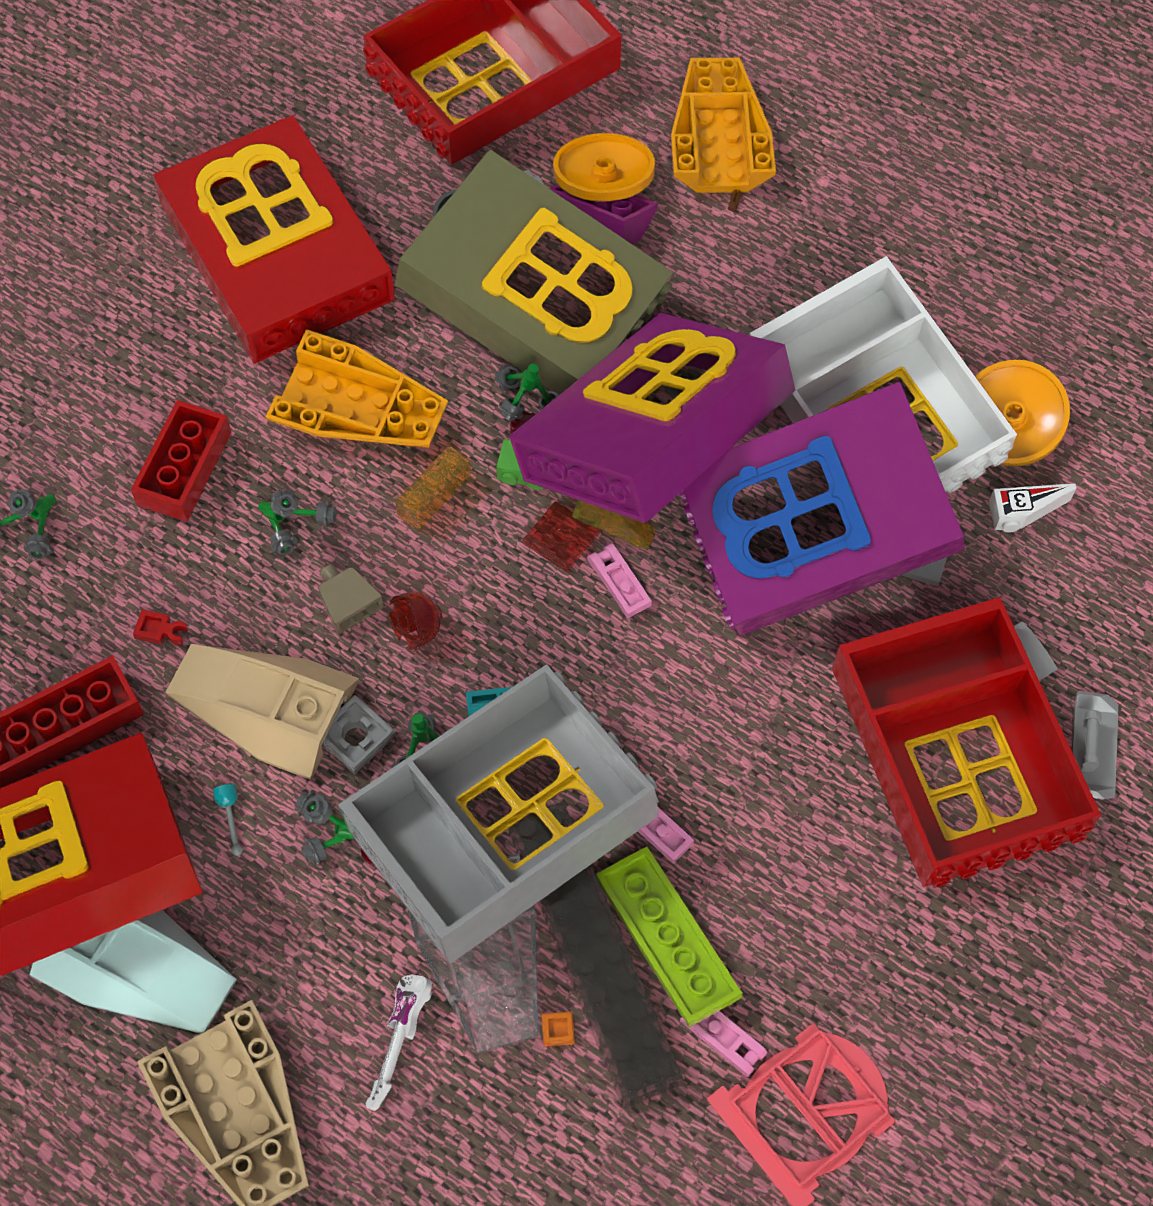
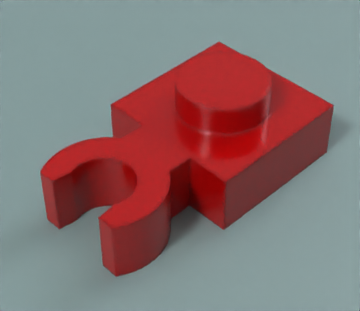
(156, 626)

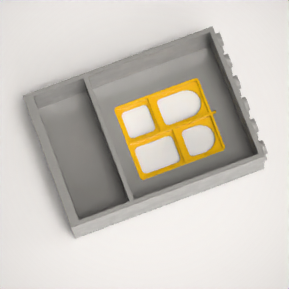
(448, 864)

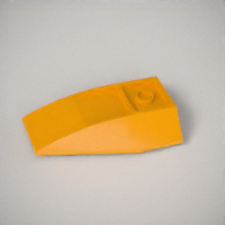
(720, 130)
(355, 397)

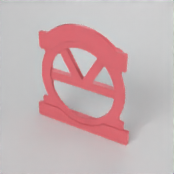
(798, 1178)

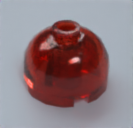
(415, 613)

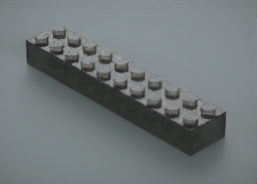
(603, 975)

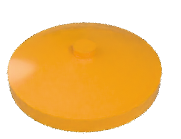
(604, 167)
(1032, 404)

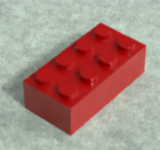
(181, 460)

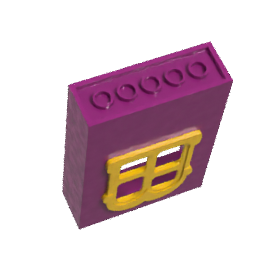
(638, 455)

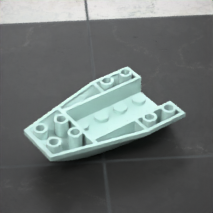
(142, 972)

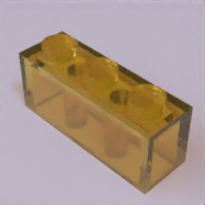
(433, 488)

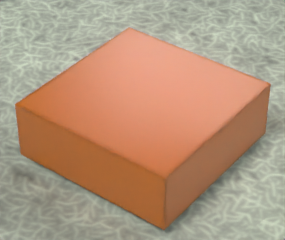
(558, 1028)

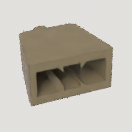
(347, 597)

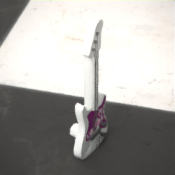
(409, 998)

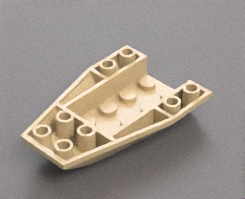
(264, 702)
(232, 1107)

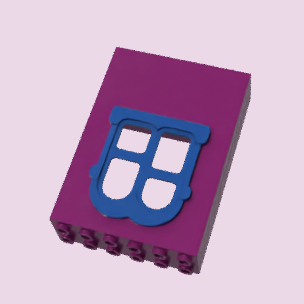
(875, 476)

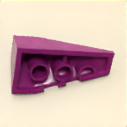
(624, 217)

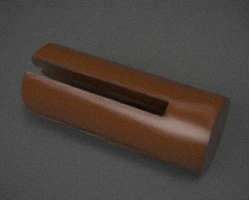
(733, 206)

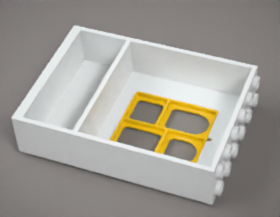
(880, 331)

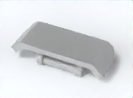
(1096, 741)

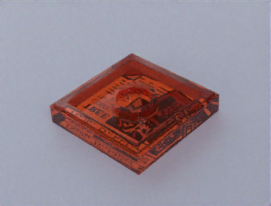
(560, 537)

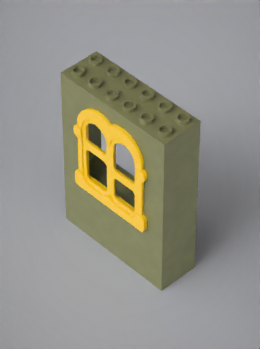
(481, 238)

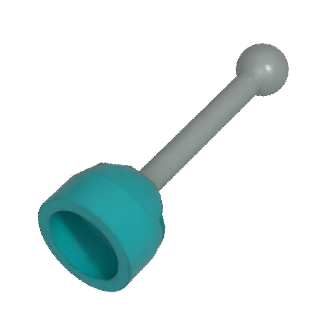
(226, 797)

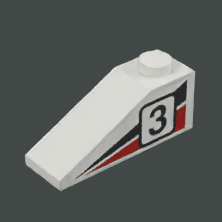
(1020, 506)

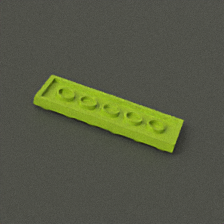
(668, 937)

